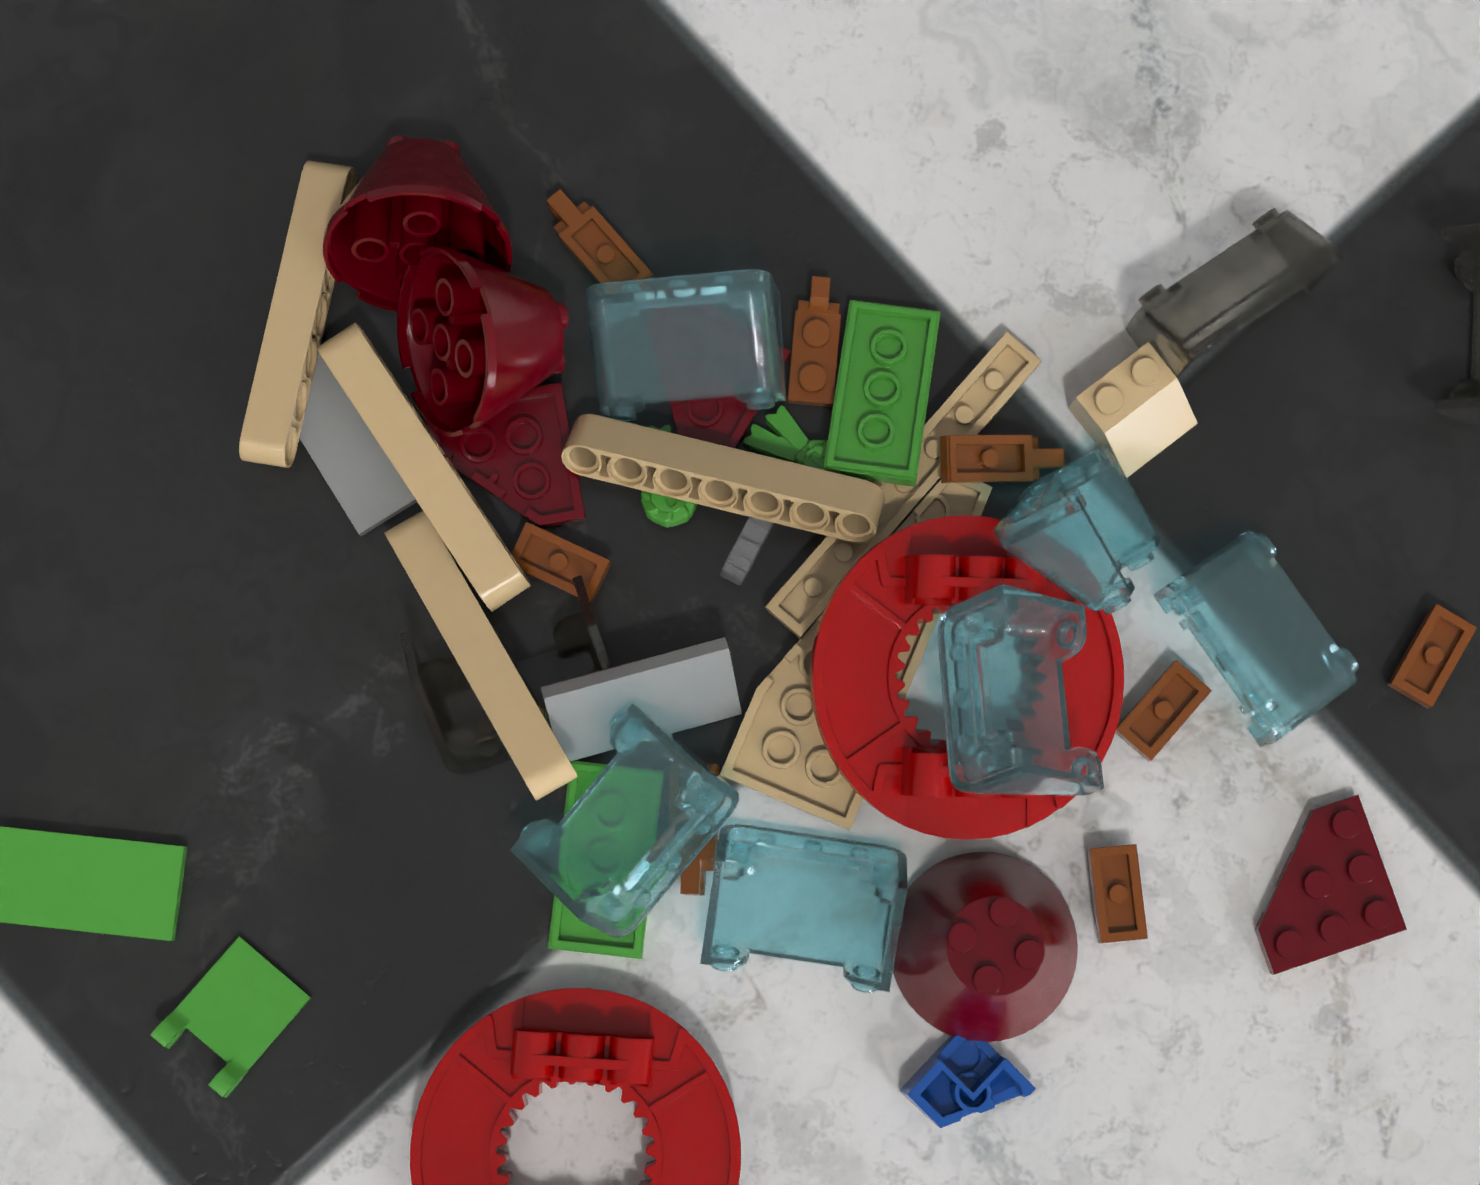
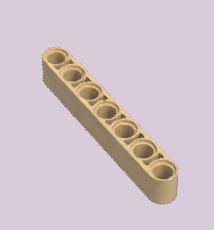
(294, 321)
(423, 467)
(724, 478)
(481, 656)

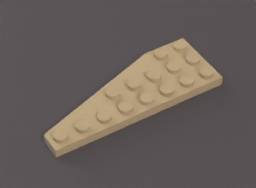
(779, 737)

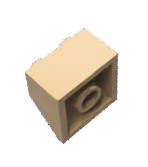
(1135, 409)

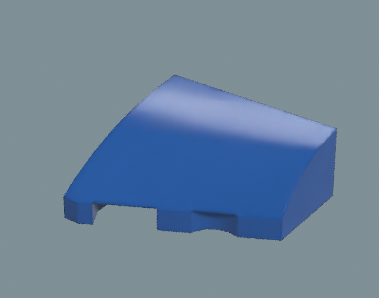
(963, 1080)

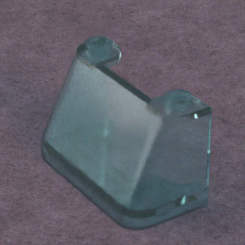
(686, 340)
(1082, 530)
(1260, 635)
(1008, 695)
(629, 828)
(806, 902)

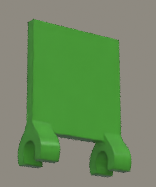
(235, 1012)

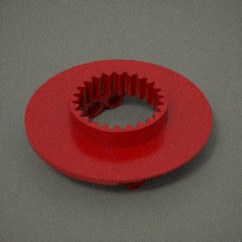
(856, 689)
(574, 1039)

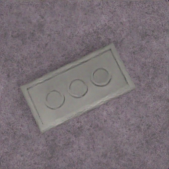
(350, 456)
(673, 688)

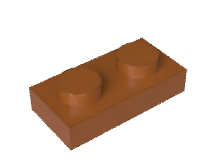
(559, 560)
(1432, 656)
(1162, 710)
(1117, 893)

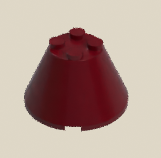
(408, 201)
(474, 338)
(985, 947)

